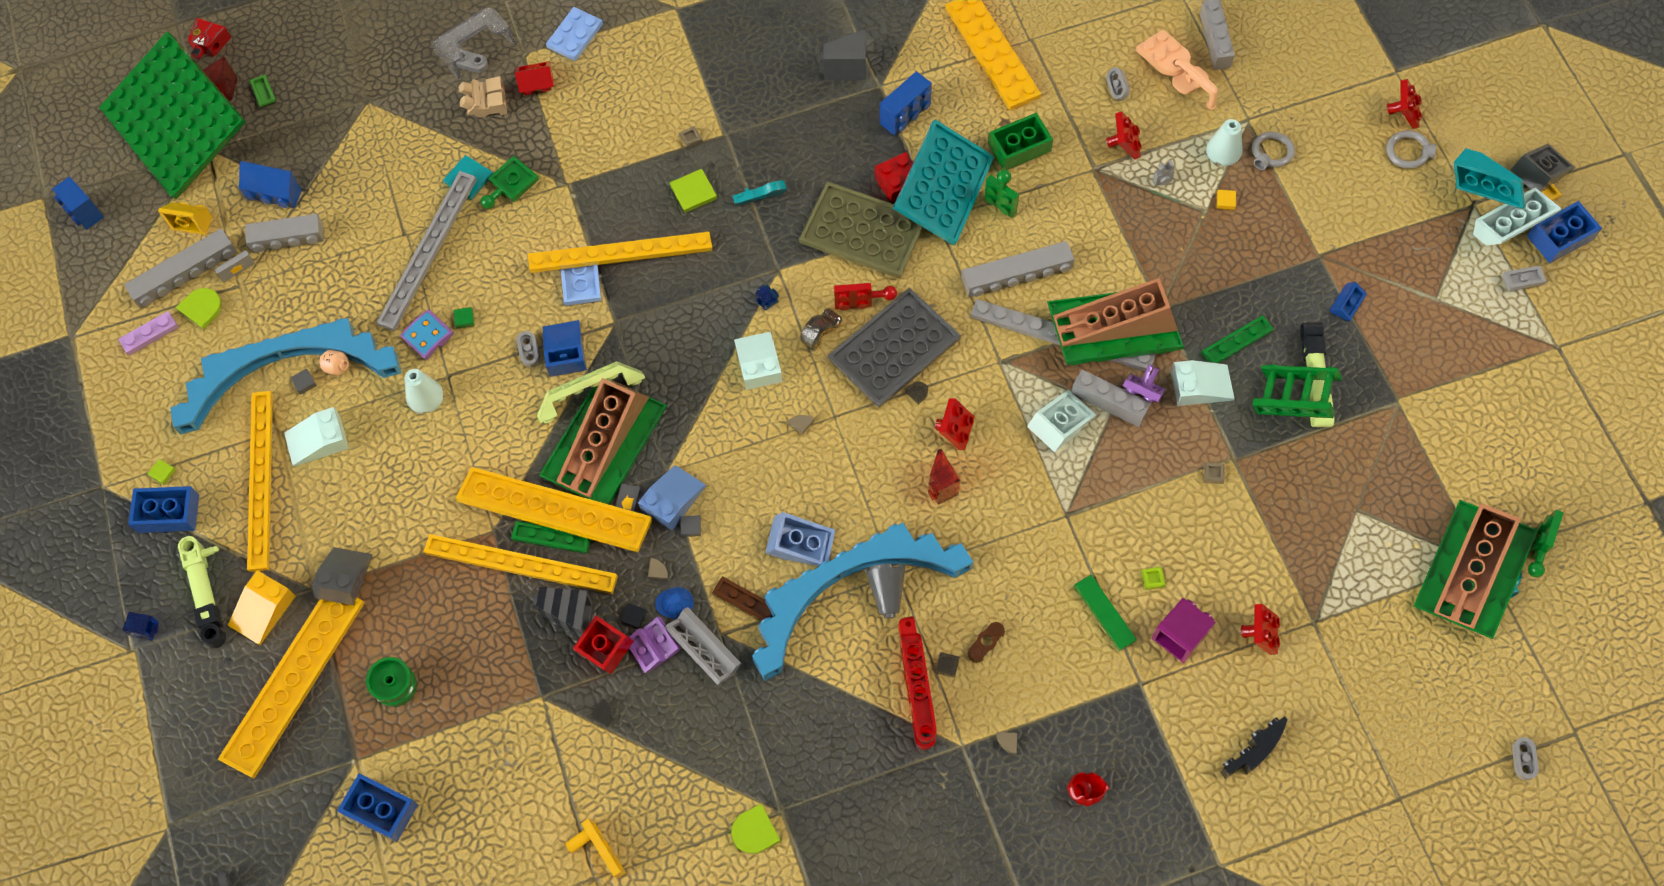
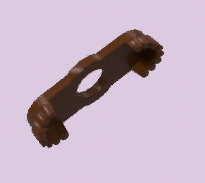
(978, 650)

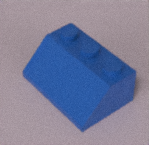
(268, 185)

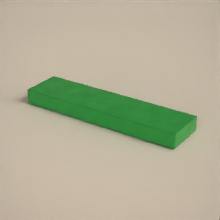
(1237, 340)
(549, 537)
(1105, 613)

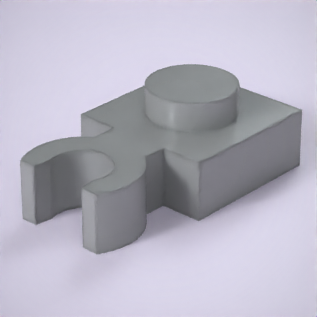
(1164, 174)

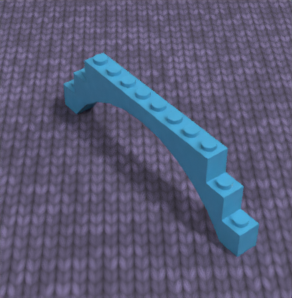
(229, 367)
(797, 594)

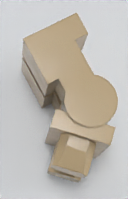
(483, 97)

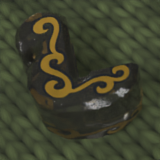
(818, 327)

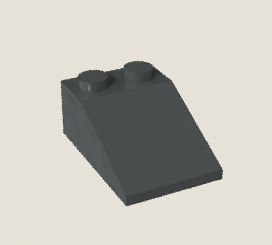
(1542, 167)
(341, 576)

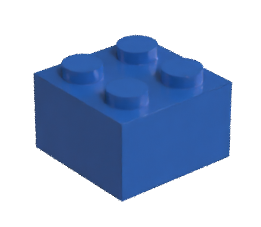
(76, 203)

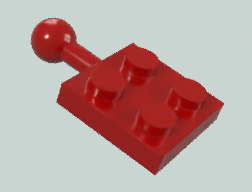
(860, 295)

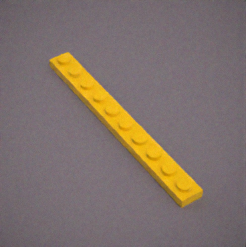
(619, 252)
(260, 482)
(521, 564)

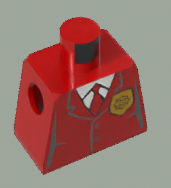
(207, 38)

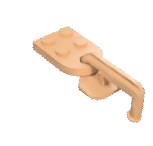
(1174, 60)

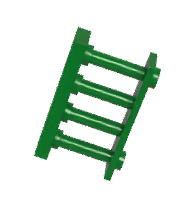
(1299, 408)

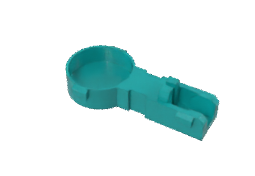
(768, 190)

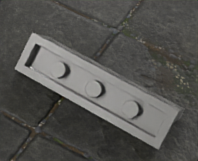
(706, 644)

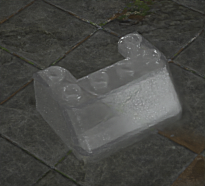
(448, 43)

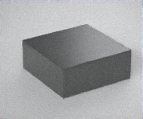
(303, 381)
(690, 526)

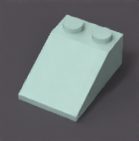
(758, 360)
(1201, 382)
(1060, 420)
(316, 437)

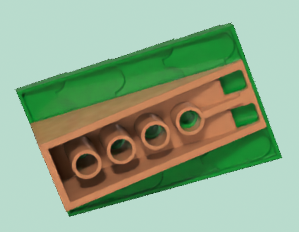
(1115, 324)
(603, 441)
(1476, 568)

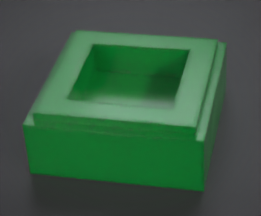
(464, 317)

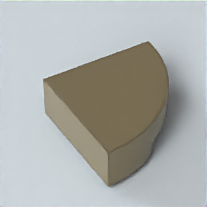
(800, 423)
(657, 570)
(1007, 741)

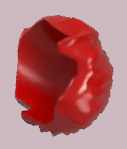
(1087, 788)

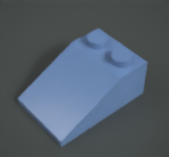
(671, 497)
(799, 540)

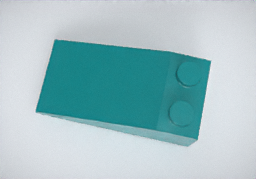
(1487, 178)

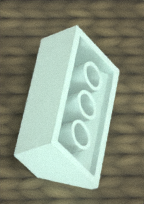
(1510, 221)

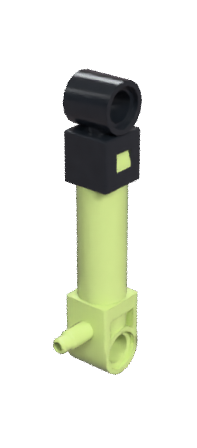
(1314, 353)
(206, 612)

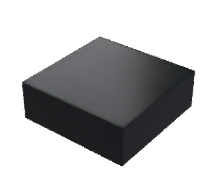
(633, 616)

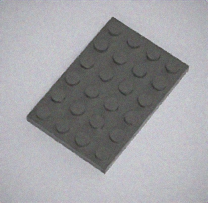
(894, 347)

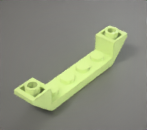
(547, 411)

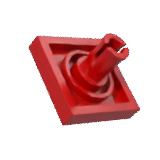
(1408, 104)
(1126, 136)
(956, 424)
(1264, 629)

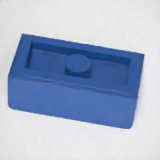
(1348, 301)

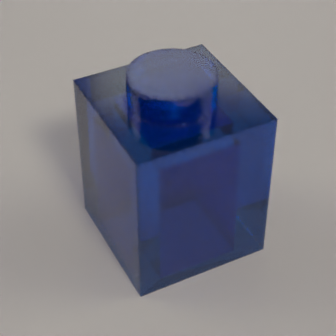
(140, 626)

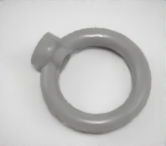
(1427, 152)
(1263, 160)

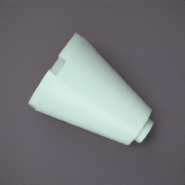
(1226, 144)
(422, 392)

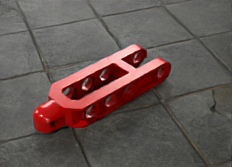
(920, 706)

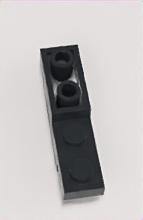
(1261, 743)

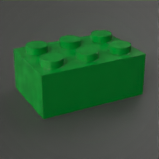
(1020, 141)

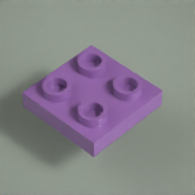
(1145, 385)

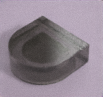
(917, 391)

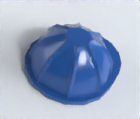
(673, 601)

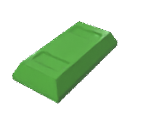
(262, 91)

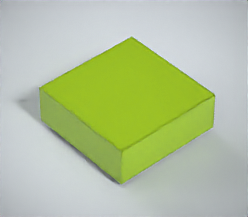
(161, 472)
(1153, 578)

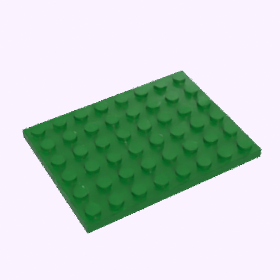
(172, 115)

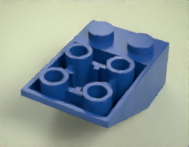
(563, 348)

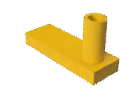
(593, 833)

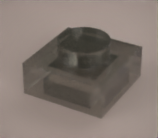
(947, 664)

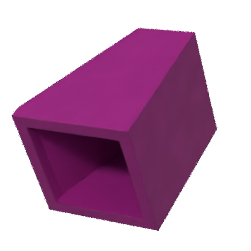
(1183, 629)

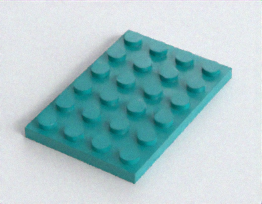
(943, 182)

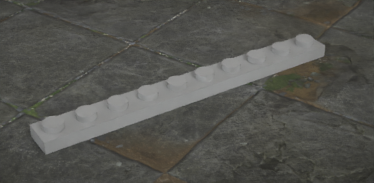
(426, 251)
(1038, 329)

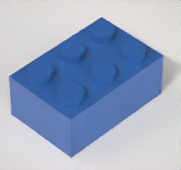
(905, 103)
(1564, 232)
(163, 509)
(377, 807)

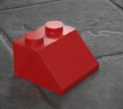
(534, 77)

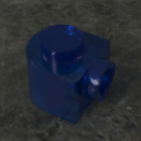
(766, 297)

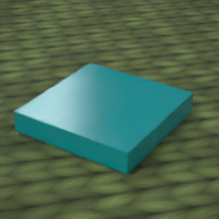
(473, 168)

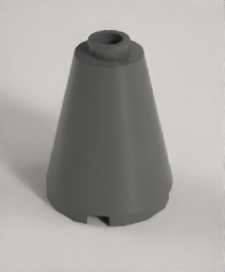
(887, 587)

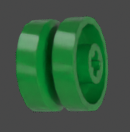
(391, 682)

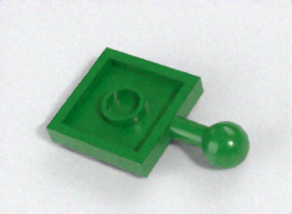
(511, 180)
(1000, 195)
(1544, 542)

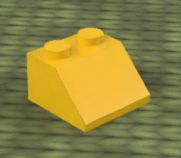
(186, 217)

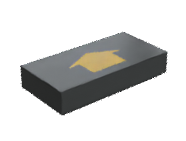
(628, 497)

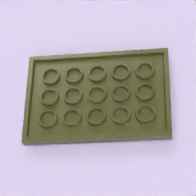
(861, 230)

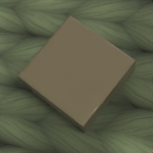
(690, 137)
(1214, 473)

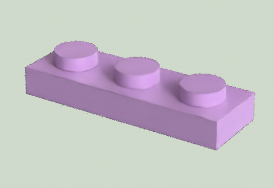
(148, 333)

